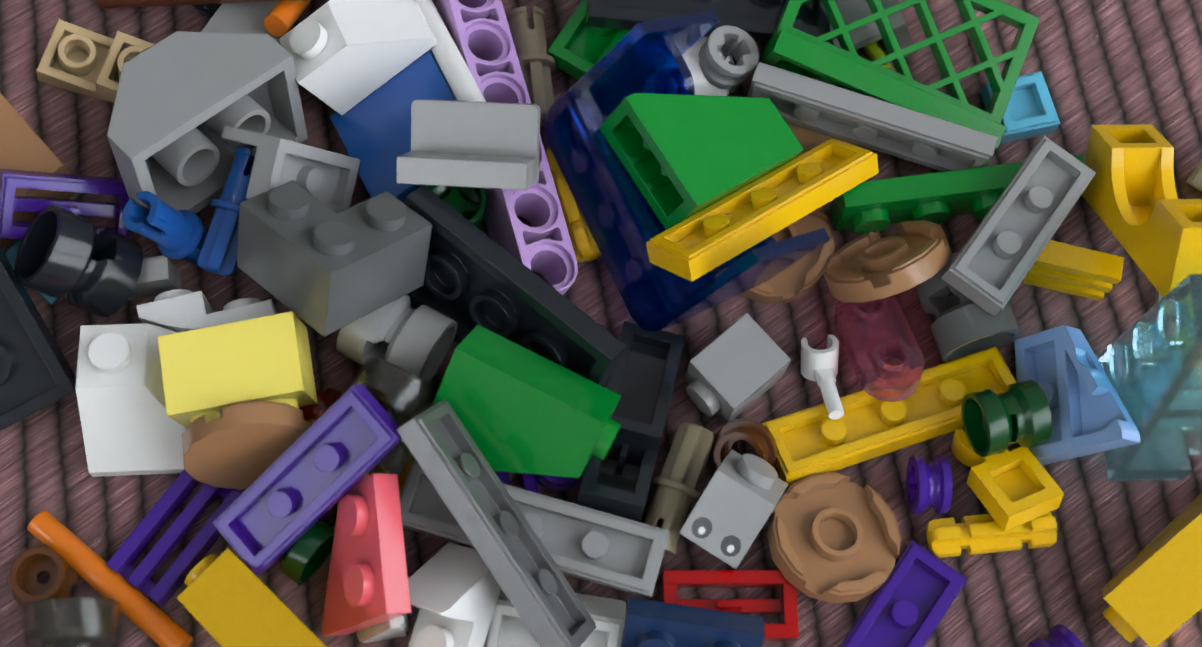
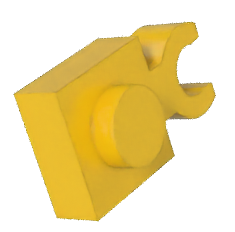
(1009, 483)

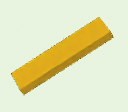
(761, 209)
(871, 427)

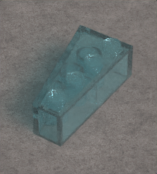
(1160, 384)

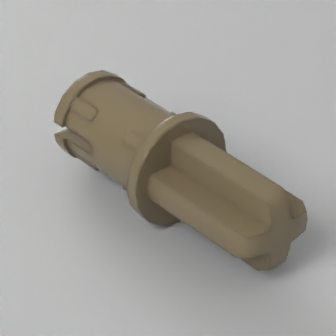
(532, 49)
(679, 481)

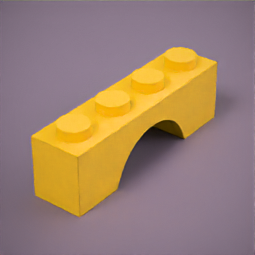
(1140, 203)

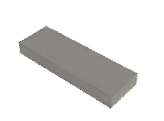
(1018, 226)

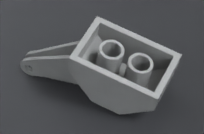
(183, 94)

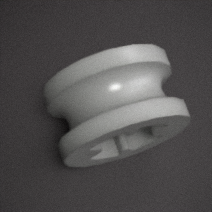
(735, 43)

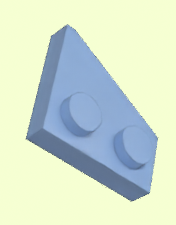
(1080, 396)

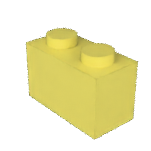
(235, 364)

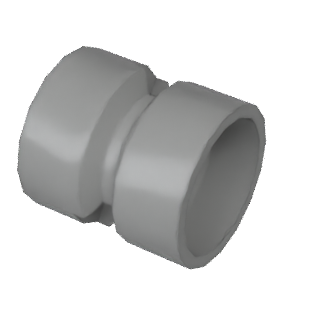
(402, 336)

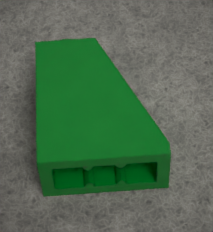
(696, 147)
(527, 408)

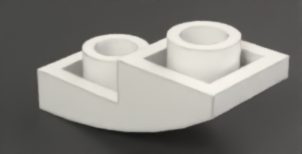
(189, 310)

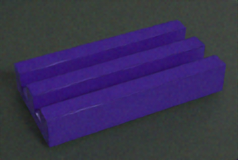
(58, 182)
(152, 524)

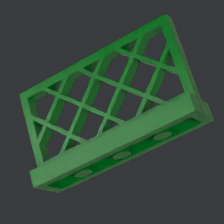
(843, 68)

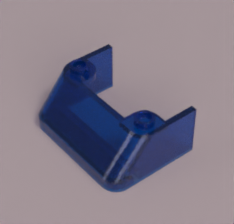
(612, 204)

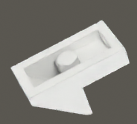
(453, 598)

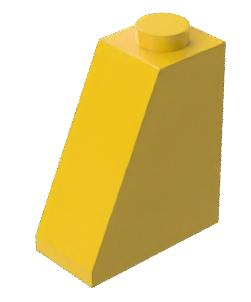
(1160, 583)
(241, 607)

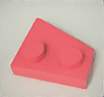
(367, 559)

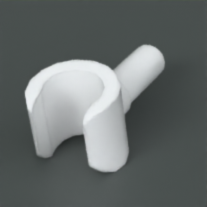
(822, 368)

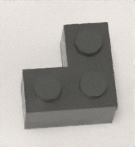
(328, 262)

